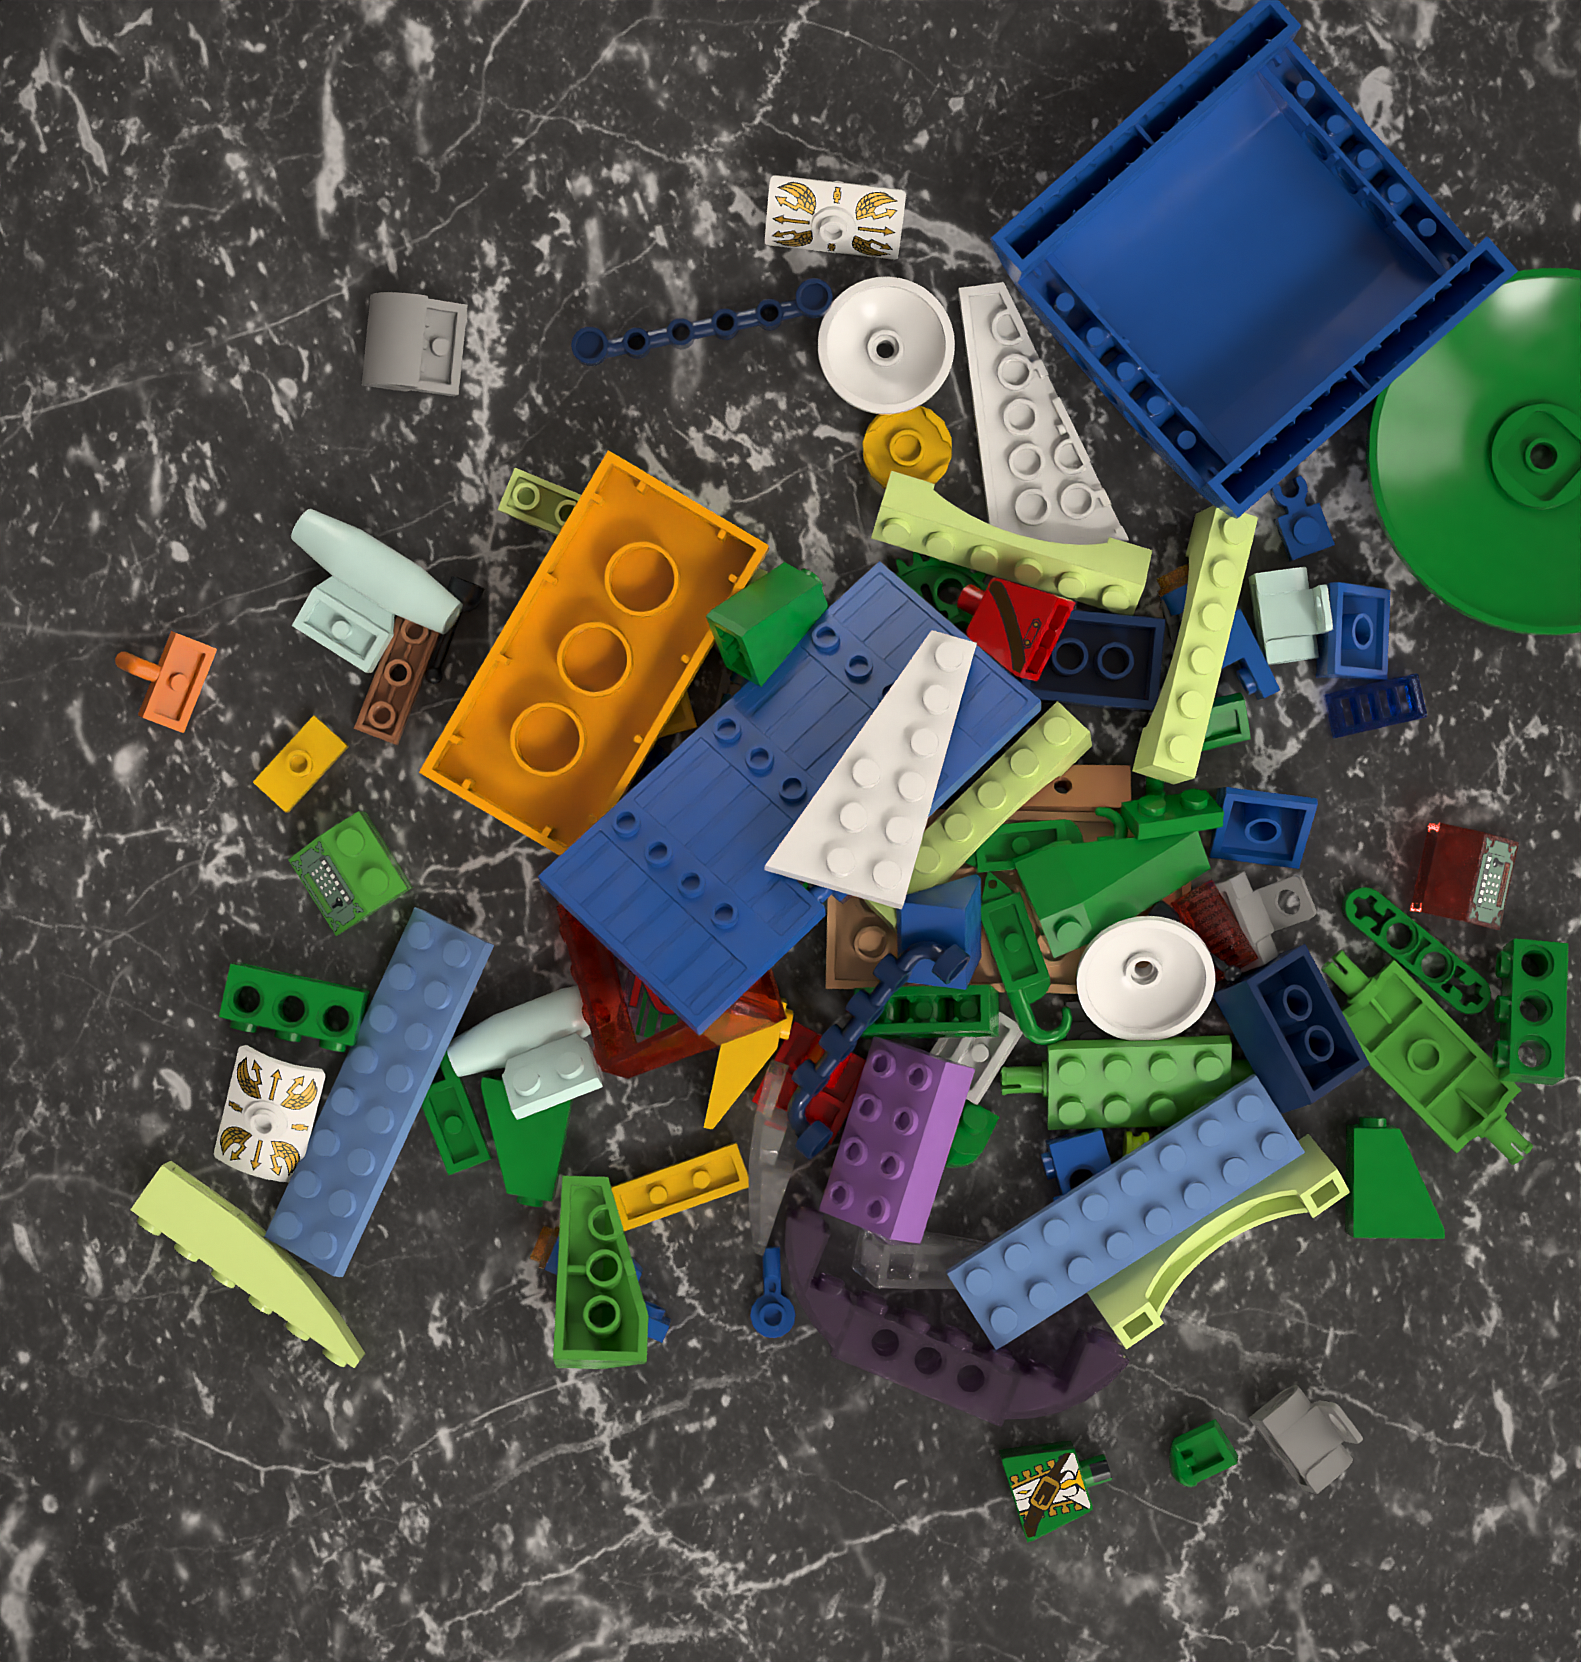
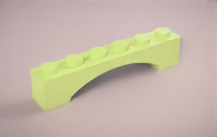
(1095, 574)
(1178, 725)
(1010, 782)
(1137, 1294)

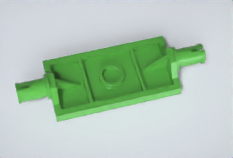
(1427, 1057)
(1128, 1081)

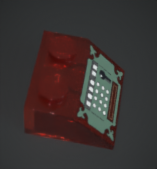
(1464, 875)

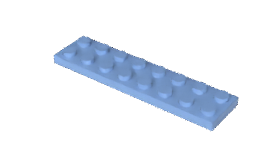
(379, 1092)
(1125, 1211)

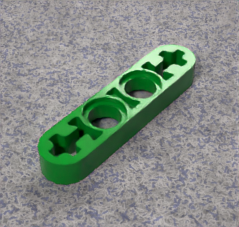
(1412, 954)

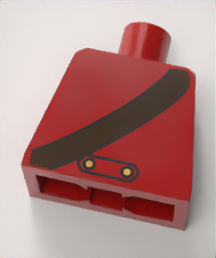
(1015, 624)

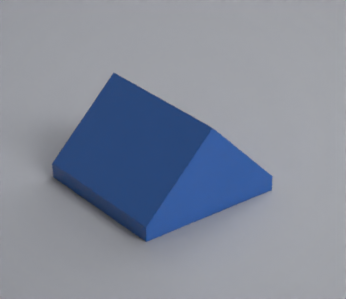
(1359, 634)
(1262, 827)
(945, 916)

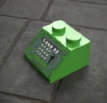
(350, 872)

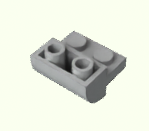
(414, 343)

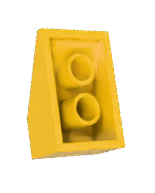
(740, 1063)

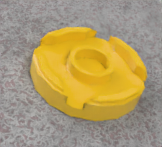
(908, 444)

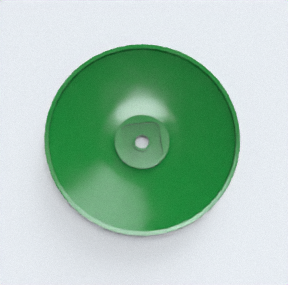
(1457, 467)

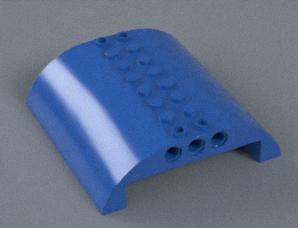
(1244, 263)

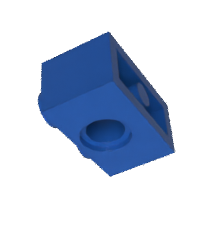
(1072, 1152)

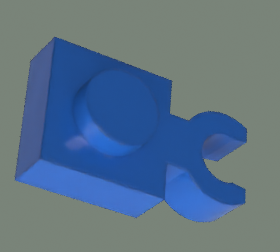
(1303, 527)

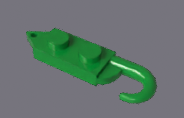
(1020, 838)
(1018, 959)

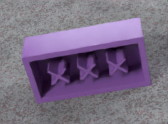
(896, 1140)

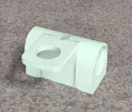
(1289, 614)

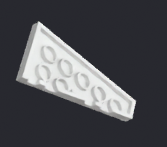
(1029, 451)
(875, 803)

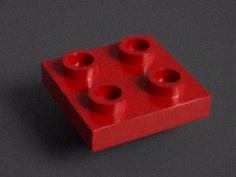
(836, 1098)

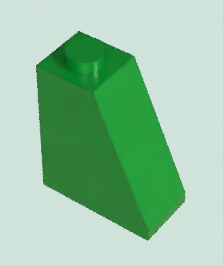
(767, 620)
(527, 1147)
(1385, 1185)

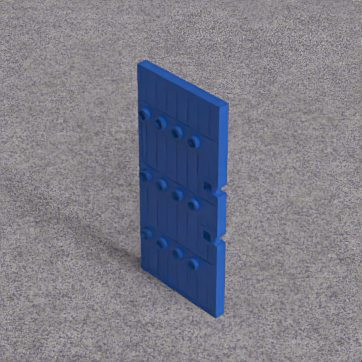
(682, 857)

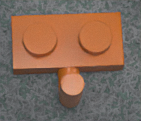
(174, 680)

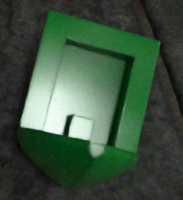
(971, 1135)
(1200, 1454)

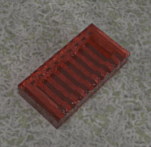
(1211, 919)

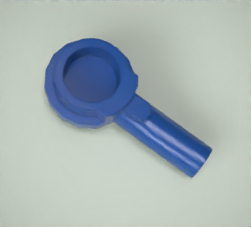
(772, 1312)

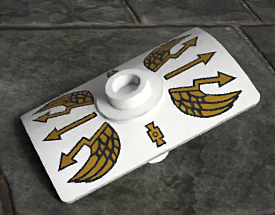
(834, 217)
(268, 1115)

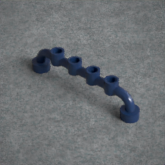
(811, 300)
(865, 1010)

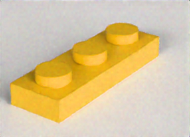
(680, 1186)

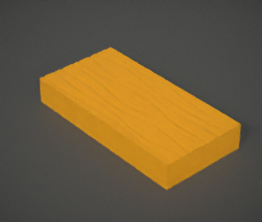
(593, 657)

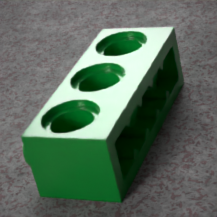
(275, 988)
(1549, 998)
(937, 1013)

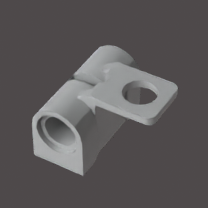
(1259, 911)
(1307, 1437)

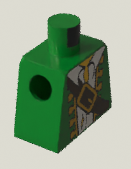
(1051, 1484)

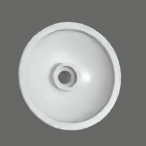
(890, 313)
(1147, 1000)

